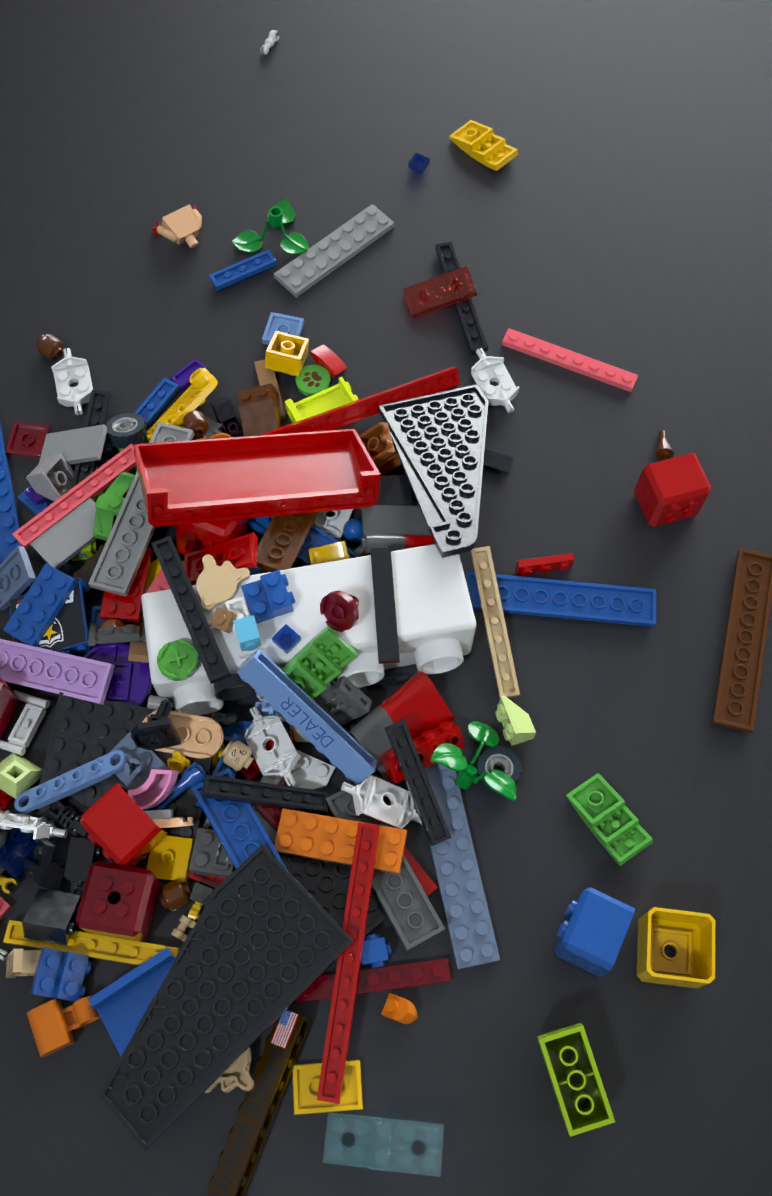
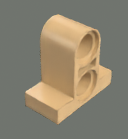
(22, 963)

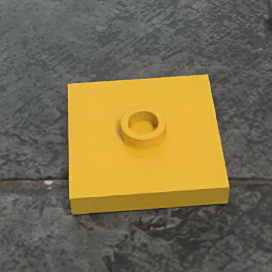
(171, 858)

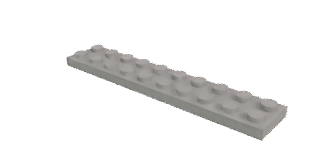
(131, 529)

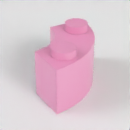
(154, 789)

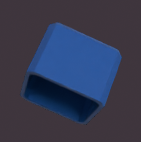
(593, 931)

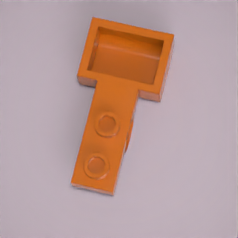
(54, 1025)

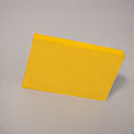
(306, 1085)

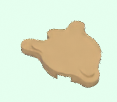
(218, 583)
(236, 1075)

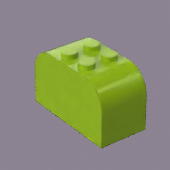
(575, 1079)

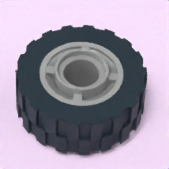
(126, 430)
(500, 758)

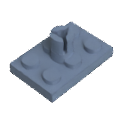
(15, 576)
(139, 765)

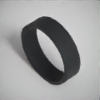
(225, 693)

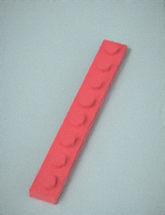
(570, 360)
(86, 489)

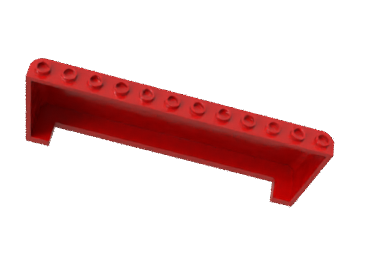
(255, 476)

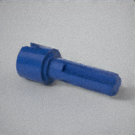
(190, 776)

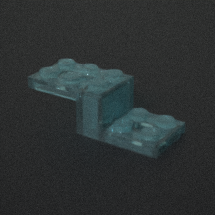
(384, 1144)

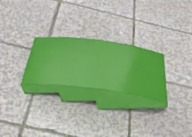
(319, 662)
(609, 819)

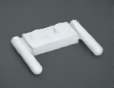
(26, 724)

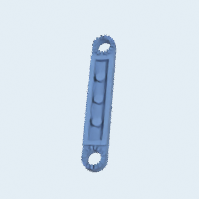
(71, 782)

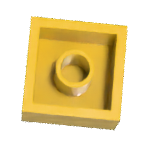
(286, 353)

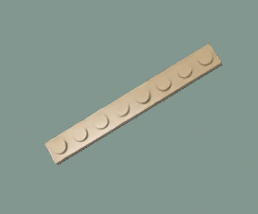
(494, 622)

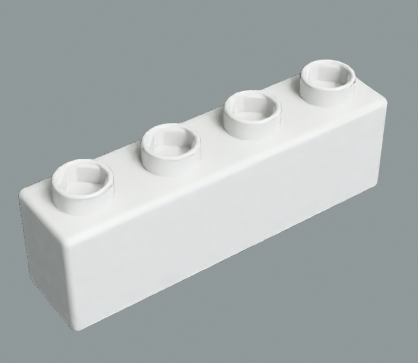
(431, 618)

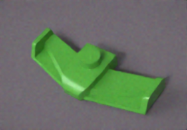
(109, 505)

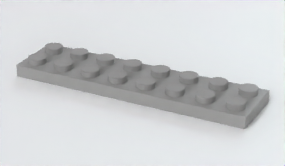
(334, 250)

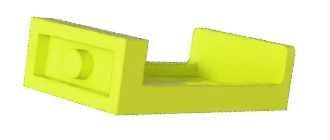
(320, 402)

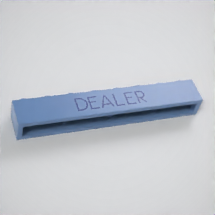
(307, 717)

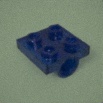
(16, 850)

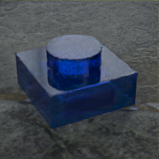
(418, 163)
(286, 639)

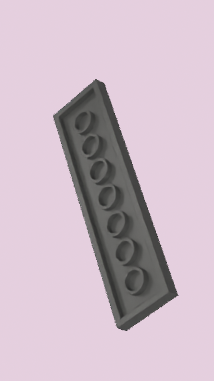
(397, 893)

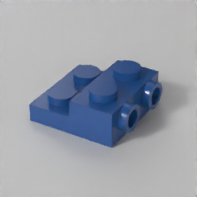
(268, 596)
(60, 975)

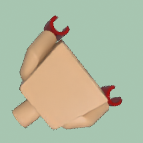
(181, 226)

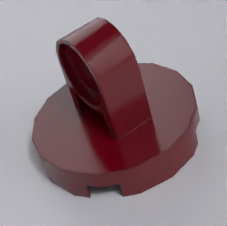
(340, 610)

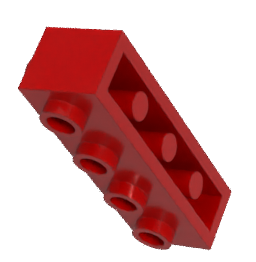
(425, 746)

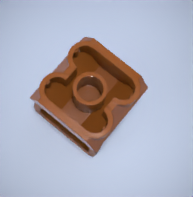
(381, 447)

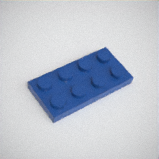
(40, 605)

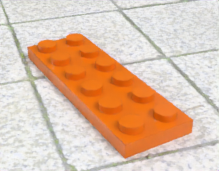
(335, 839)

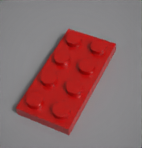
(238, 551)
(129, 607)

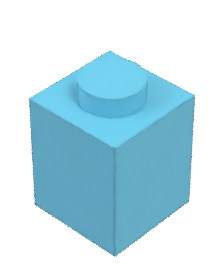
(247, 633)

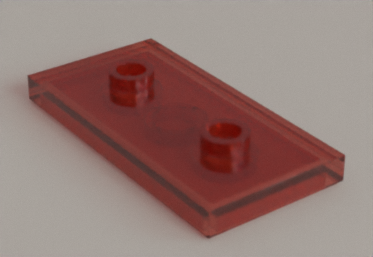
(440, 291)

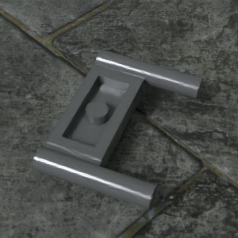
(112, 634)

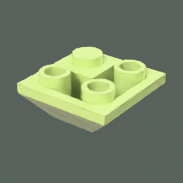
(515, 721)
(18, 775)

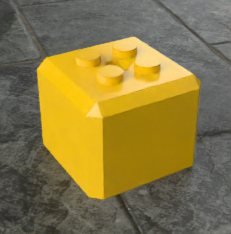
(694, 945)

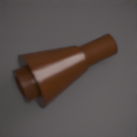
(664, 449)

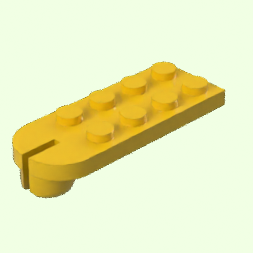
(202, 385)

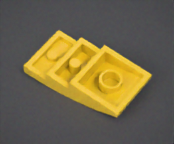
(483, 145)

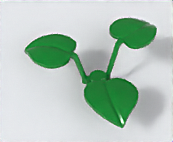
(278, 215)
(452, 758)

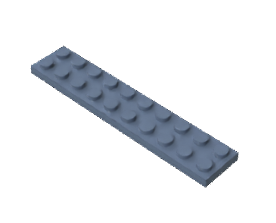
(460, 877)

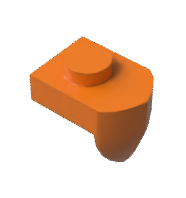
(399, 1009)

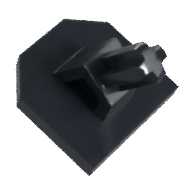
(157, 731)

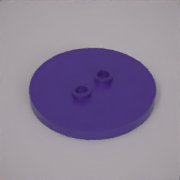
(130, 679)

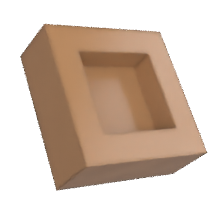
(223, 620)

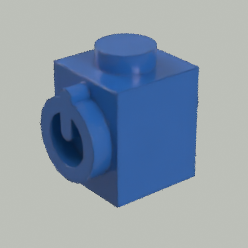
(375, 951)

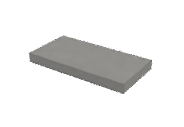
(76, 444)
(67, 536)

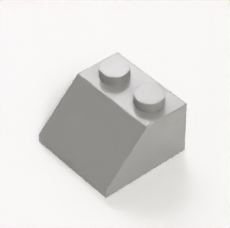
(52, 477)

